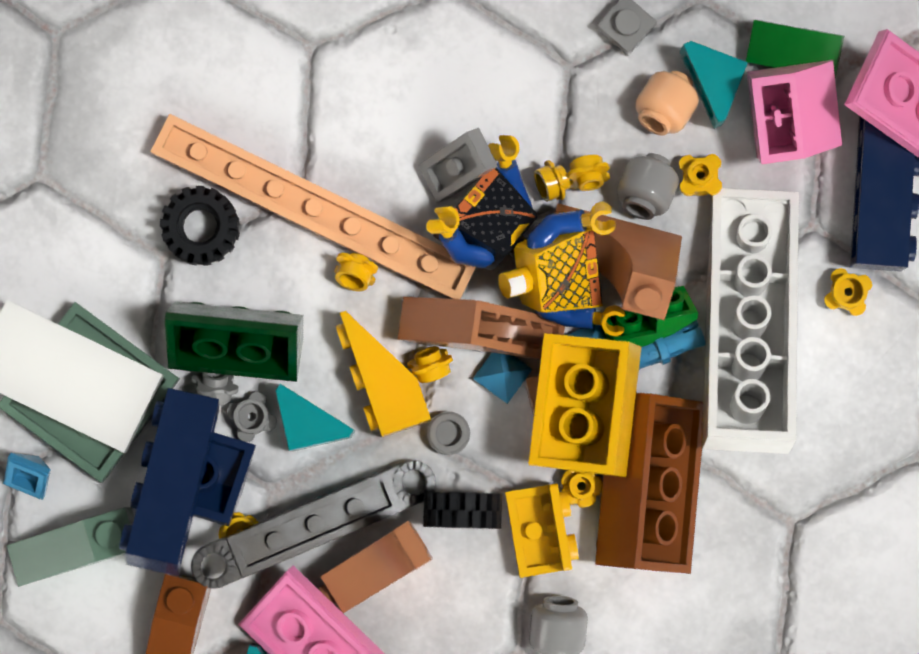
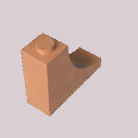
(638, 264)
(474, 326)
(375, 567)

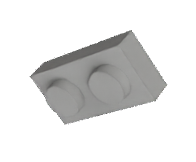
(458, 165)

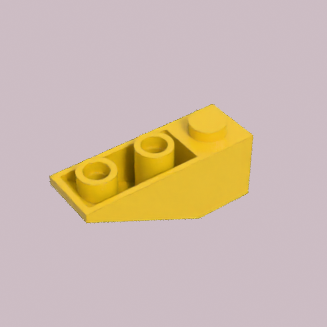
(391, 387)

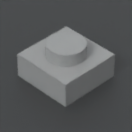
(626, 25)

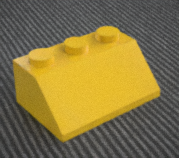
(585, 404)

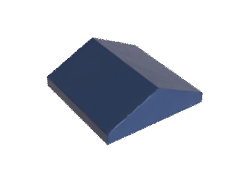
(224, 479)

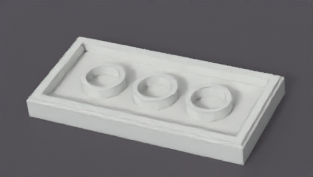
(73, 378)

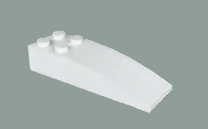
(751, 322)

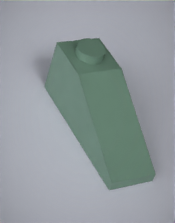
(69, 547)

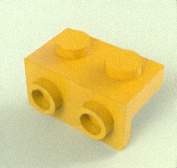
(540, 530)

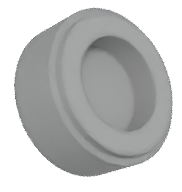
(448, 433)

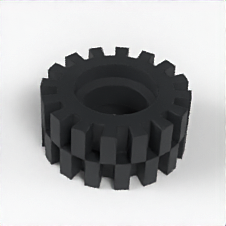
(188, 202)
(462, 510)

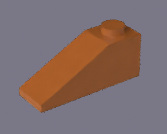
(178, 616)

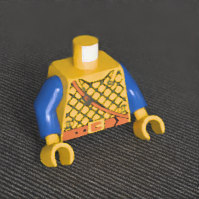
(561, 271)

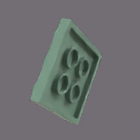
(82, 449)

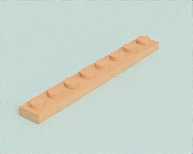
(311, 207)

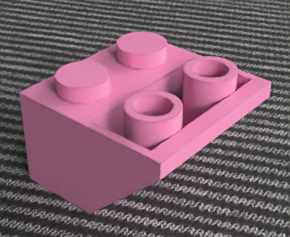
(794, 111)

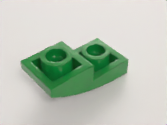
(787, 45)
(645, 329)

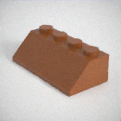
(652, 511)

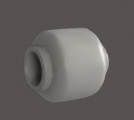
(647, 186)
(558, 626)

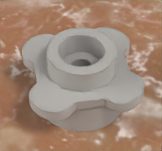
(215, 386)
(240, 411)

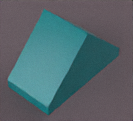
(714, 77)
(308, 424)

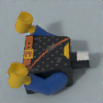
(490, 216)

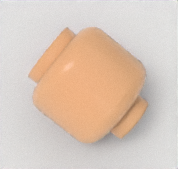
(666, 102)

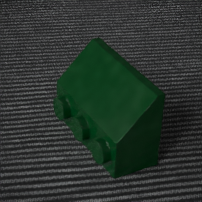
(233, 341)

